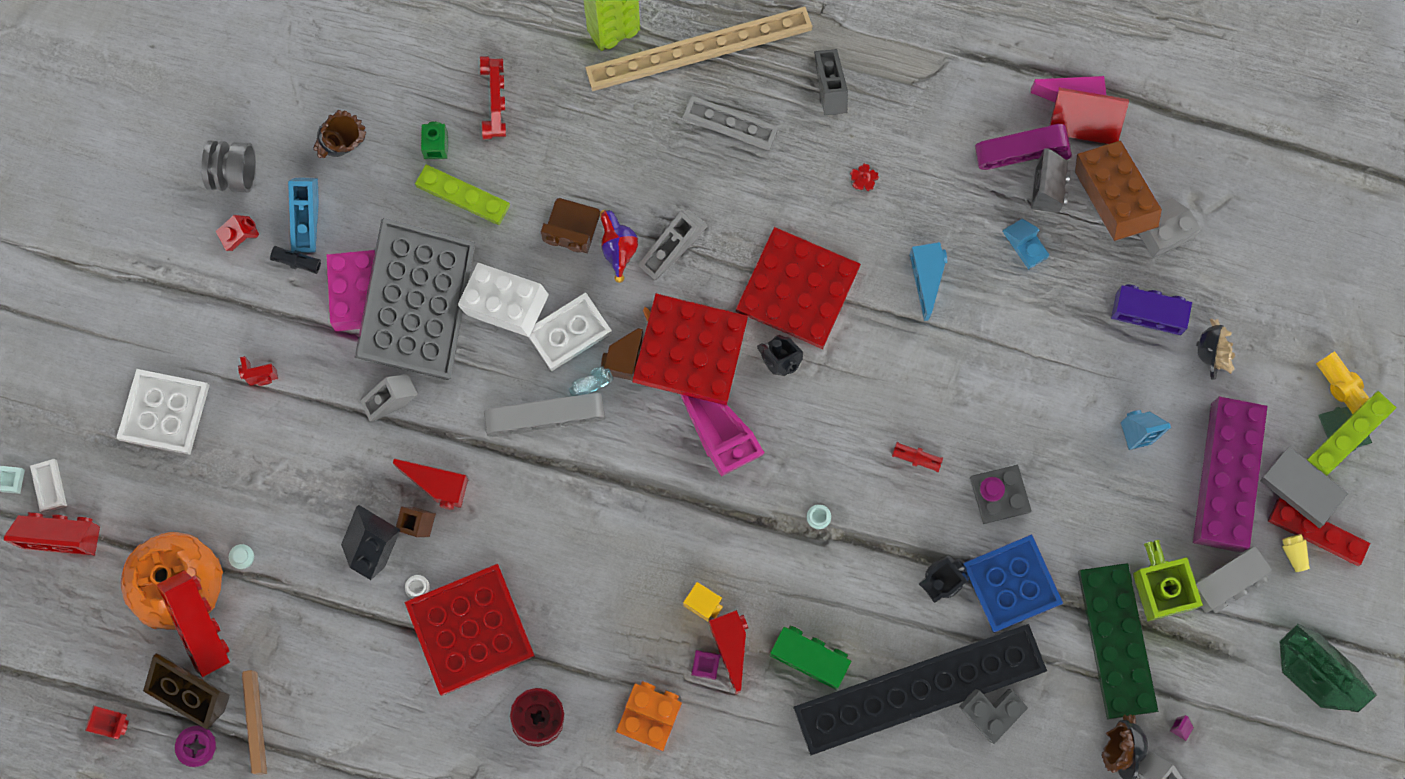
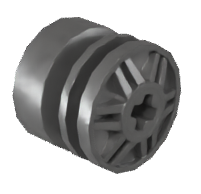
(228, 166)

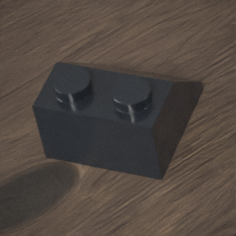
(368, 542)

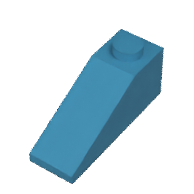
(303, 213)
(928, 266)
(1143, 428)

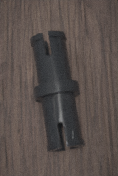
(295, 259)

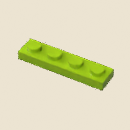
(462, 194)
(1351, 433)

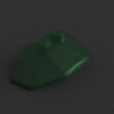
(1323, 671)

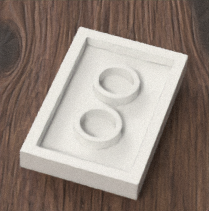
(569, 332)

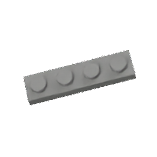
(730, 123)

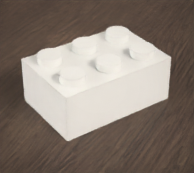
(503, 299)

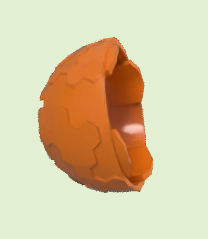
(175, 554)

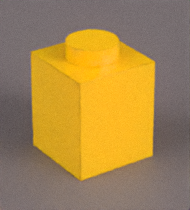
(703, 602)

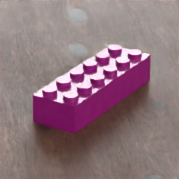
(1230, 474)

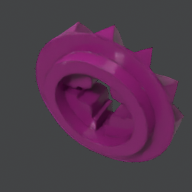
(188, 737)

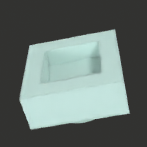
(11, 479)

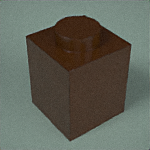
(415, 521)

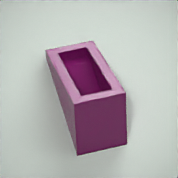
(1182, 727)

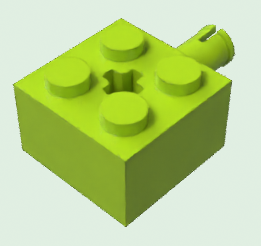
(1160, 574)

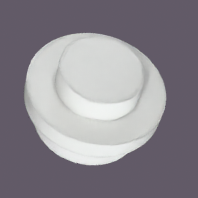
(416, 586)

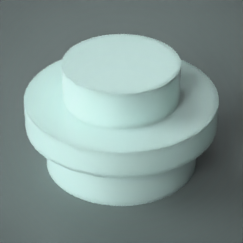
(818, 517)
(241, 556)

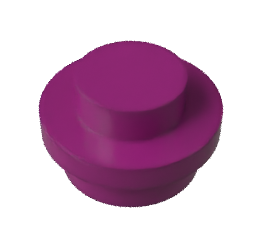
(992, 489)

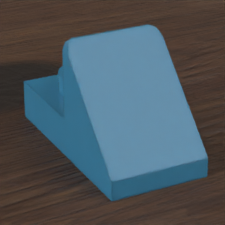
(1024, 240)

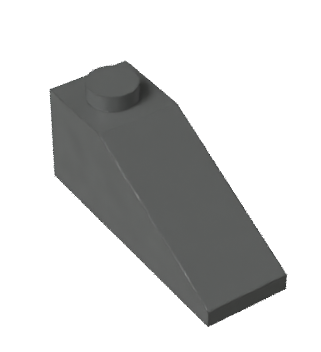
(831, 82)

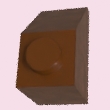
(623, 355)

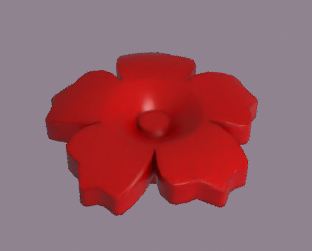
(864, 178)

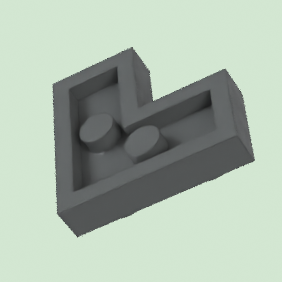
(995, 718)

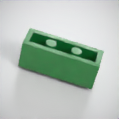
(811, 657)

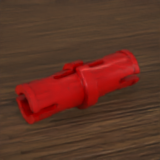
(917, 457)

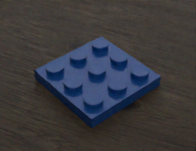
(1013, 583)

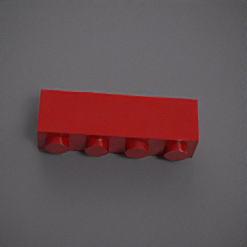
(193, 622)

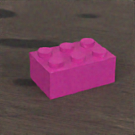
(348, 287)

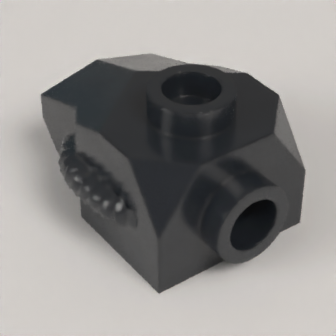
(781, 355)
(944, 578)

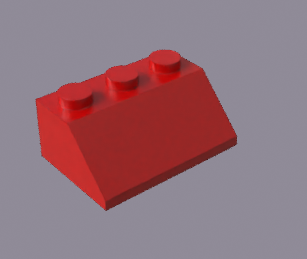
(54, 534)

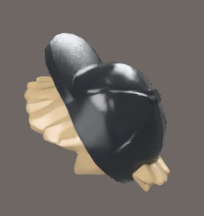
(1215, 348)

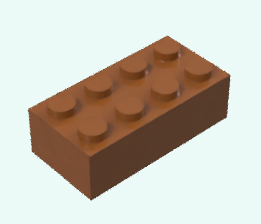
(1117, 190)

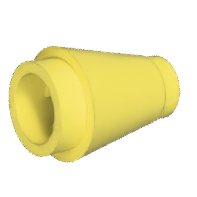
(1296, 551)

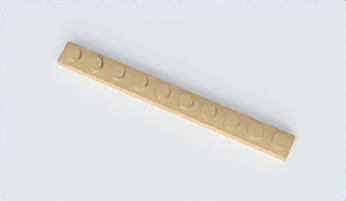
(698, 48)

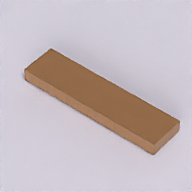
(254, 722)

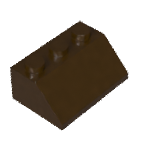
(185, 691)

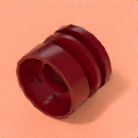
(530, 704)

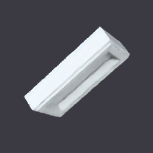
(48, 486)

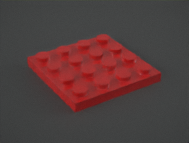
(798, 287)
(690, 349)
(469, 629)

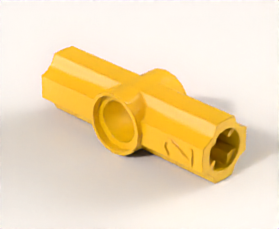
(1345, 385)

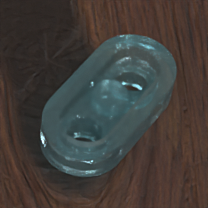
(598, 378)

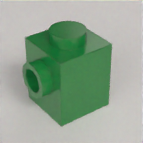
(434, 140)

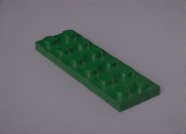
(1117, 641)

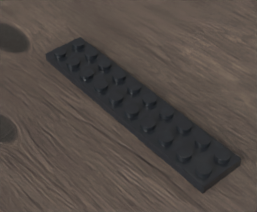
(919, 689)

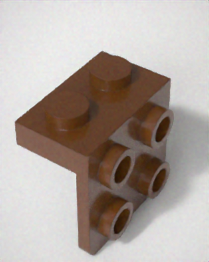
(571, 225)

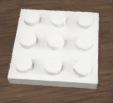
(163, 411)

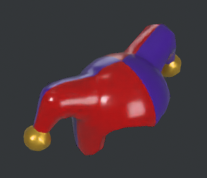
(617, 243)

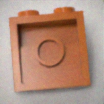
(649, 715)

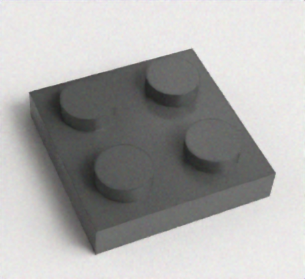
(1014, 500)

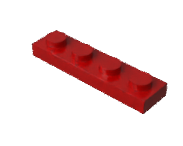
(1327, 537)

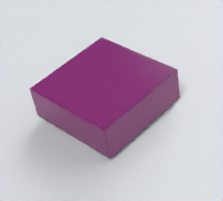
(705, 665)

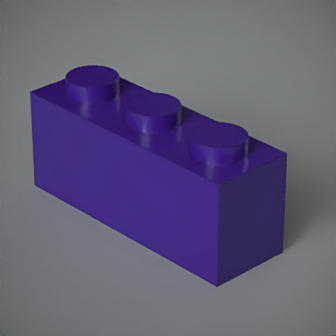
(1151, 309)

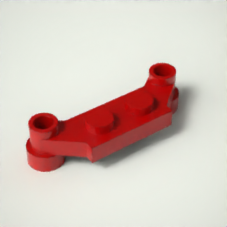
(494, 127)

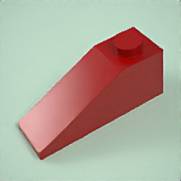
(441, 485)
(730, 639)

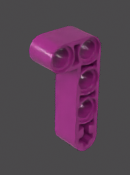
(1023, 147)

